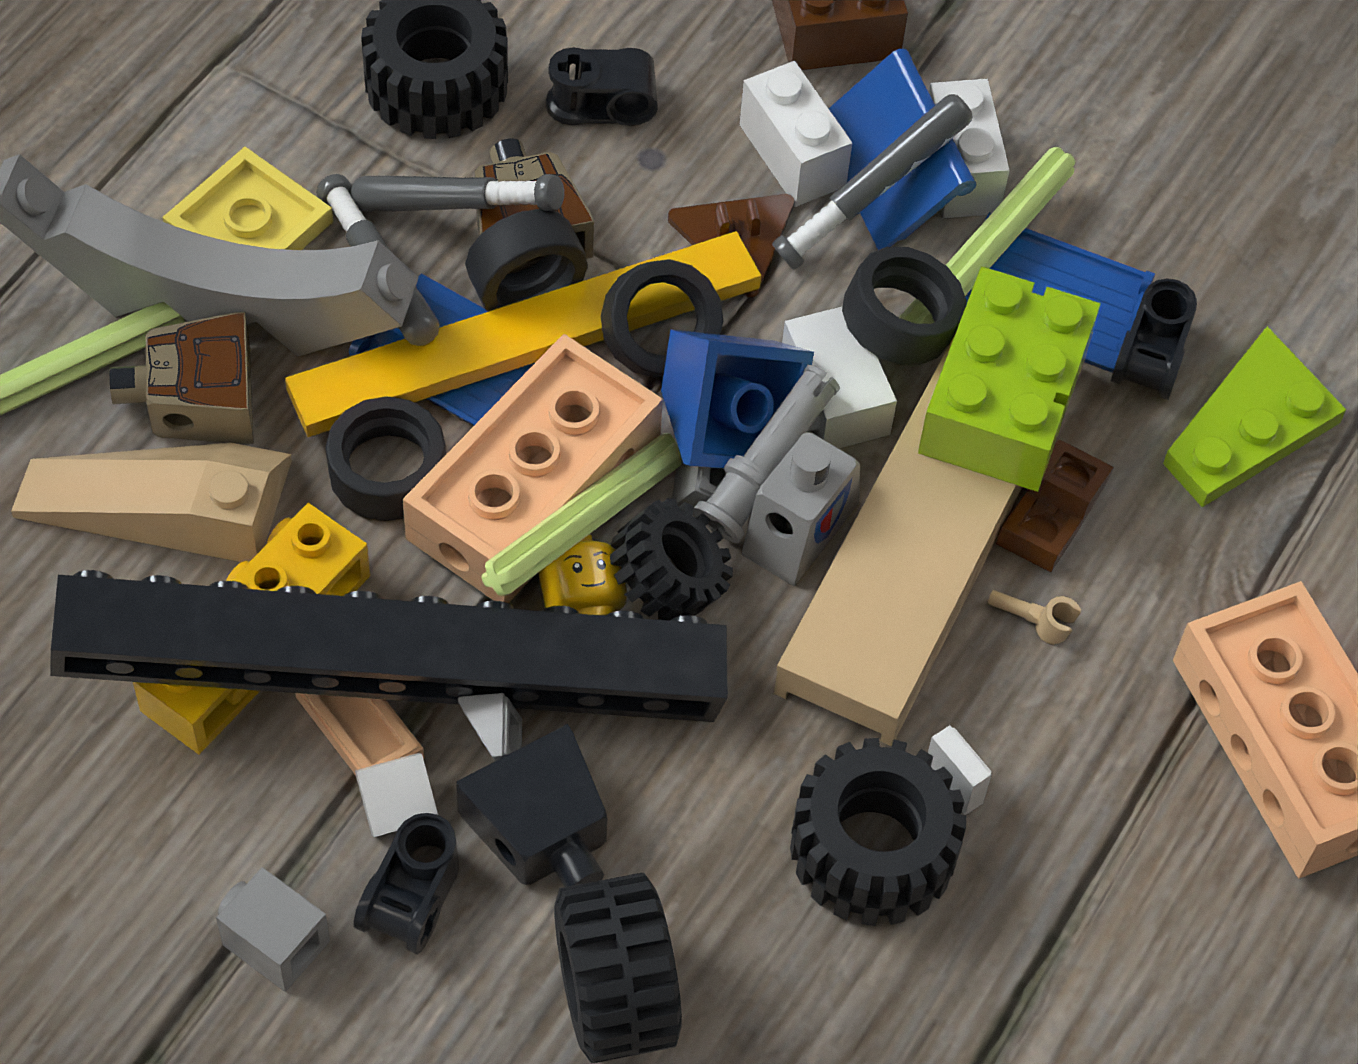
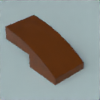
(1050, 518)

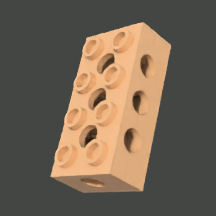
(528, 458)
(1285, 717)

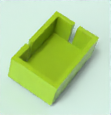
(1008, 379)

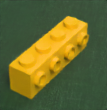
(299, 552)

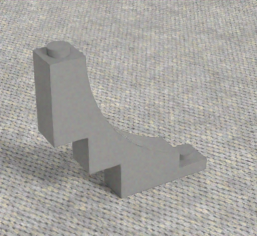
(138, 261)

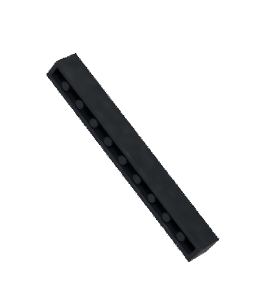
(386, 647)

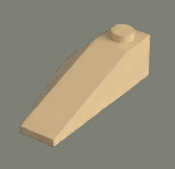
(177, 498)

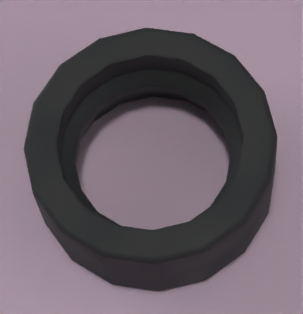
(517, 241)
(617, 302)
(886, 333)
(377, 419)

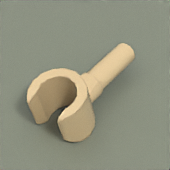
(1046, 626)

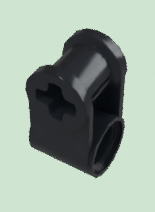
(607, 85)
(1155, 344)
(409, 894)

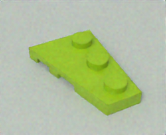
(1252, 421)

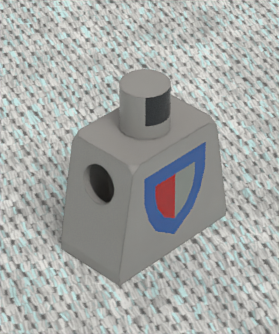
(816, 493)

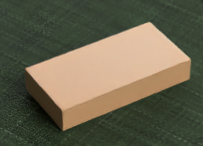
(361, 729)

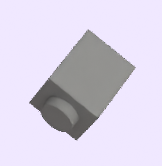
(272, 928)

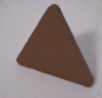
(755, 219)

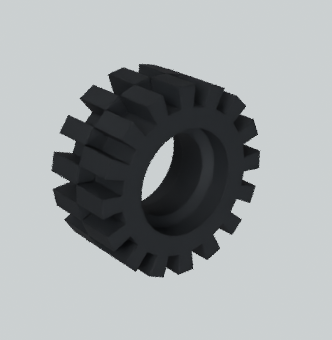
(674, 532)

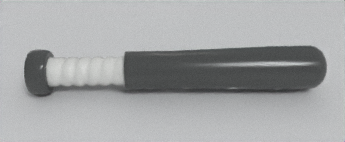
(884, 171)
(447, 193)
(420, 322)

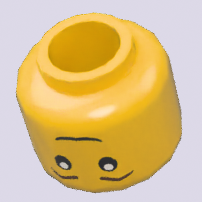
(584, 580)

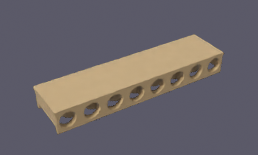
(896, 584)

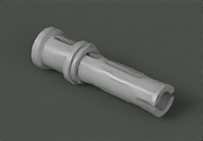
(735, 495)

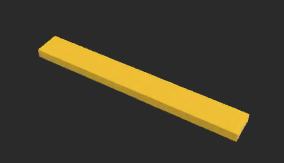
(508, 336)

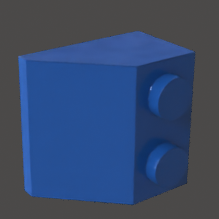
(725, 391)

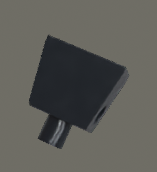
(538, 810)

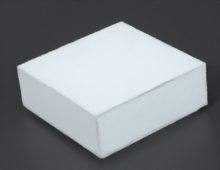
(963, 763)
(395, 792)

